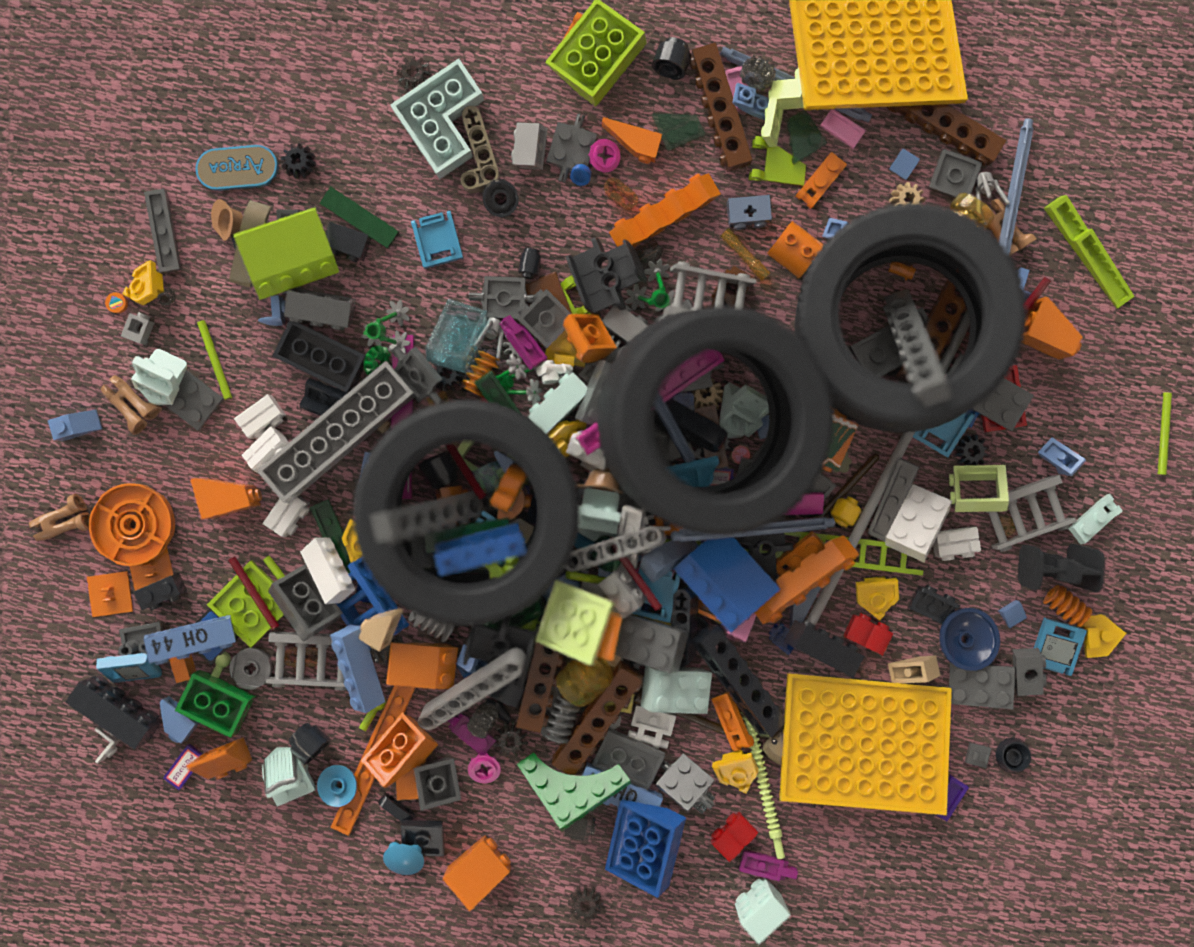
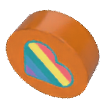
(116, 303)

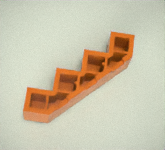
(670, 210)
(812, 573)

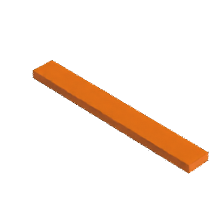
(395, 705)

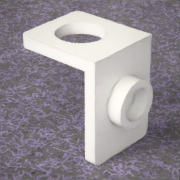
(111, 748)

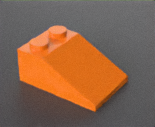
(422, 665)
(399, 750)
(221, 760)

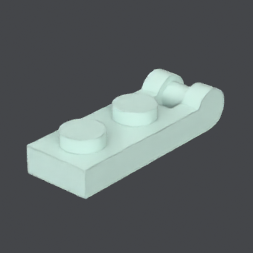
(1094, 519)

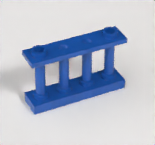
(479, 549)
(378, 597)

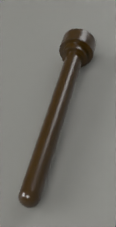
(847, 486)
(689, 716)

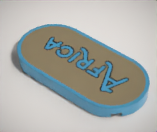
(237, 167)

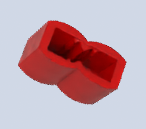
(868, 634)
(733, 836)

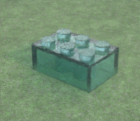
(455, 335)

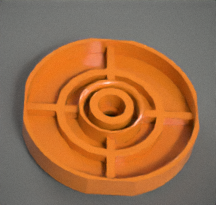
(112, 529)

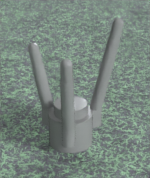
(986, 185)
(491, 330)

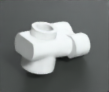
(552, 372)

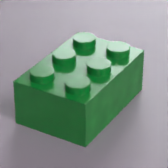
(215, 703)

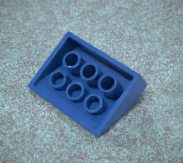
(727, 580)
(645, 845)

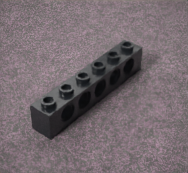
(765, 723)

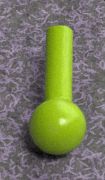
(370, 716)

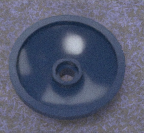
(981, 639)

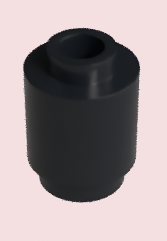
(529, 263)

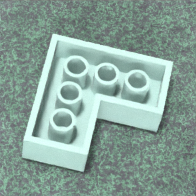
(429, 115)

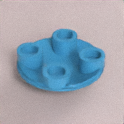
(403, 858)

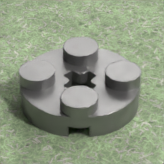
(244, 658)

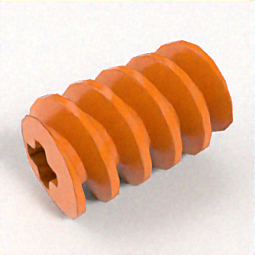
(483, 366)
(1069, 605)

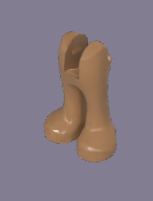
(1019, 239)
(146, 410)
(47, 521)

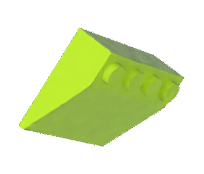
(597, 51)
(286, 253)

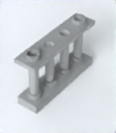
(684, 269)
(1029, 492)
(322, 643)

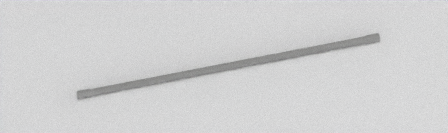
(885, 477)

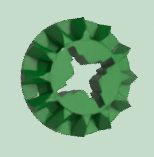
(376, 352)

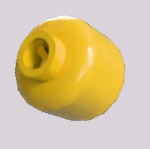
(845, 512)

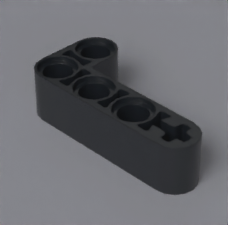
(694, 426)
(686, 602)

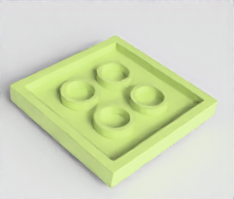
(574, 622)

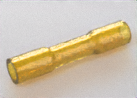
(753, 263)

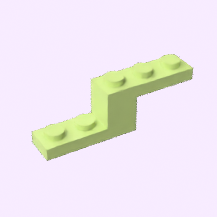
(782, 96)

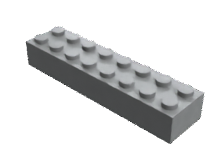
(336, 433)

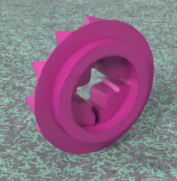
(610, 149)
(479, 774)

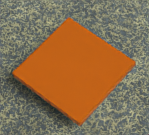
(151, 572)
(109, 594)

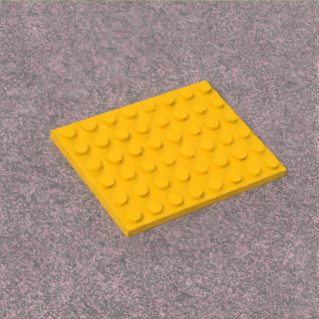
(877, 53)
(866, 744)

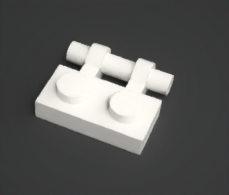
(654, 721)

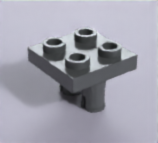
(132, 638)

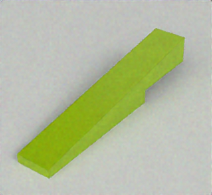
(1089, 250)

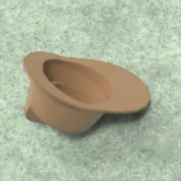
(225, 219)
(601, 480)

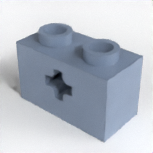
(758, 205)

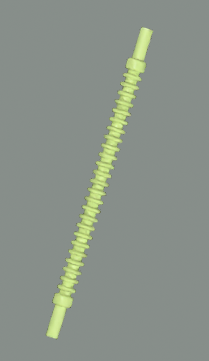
(774, 833)

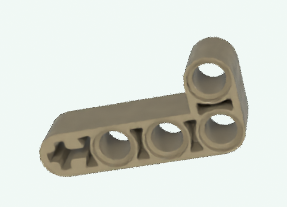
(478, 148)
(254, 216)

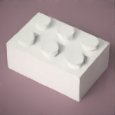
(918, 523)

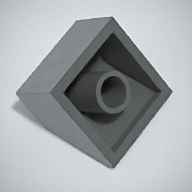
(437, 783)

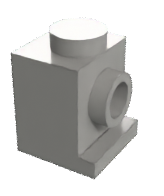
(131, 327)

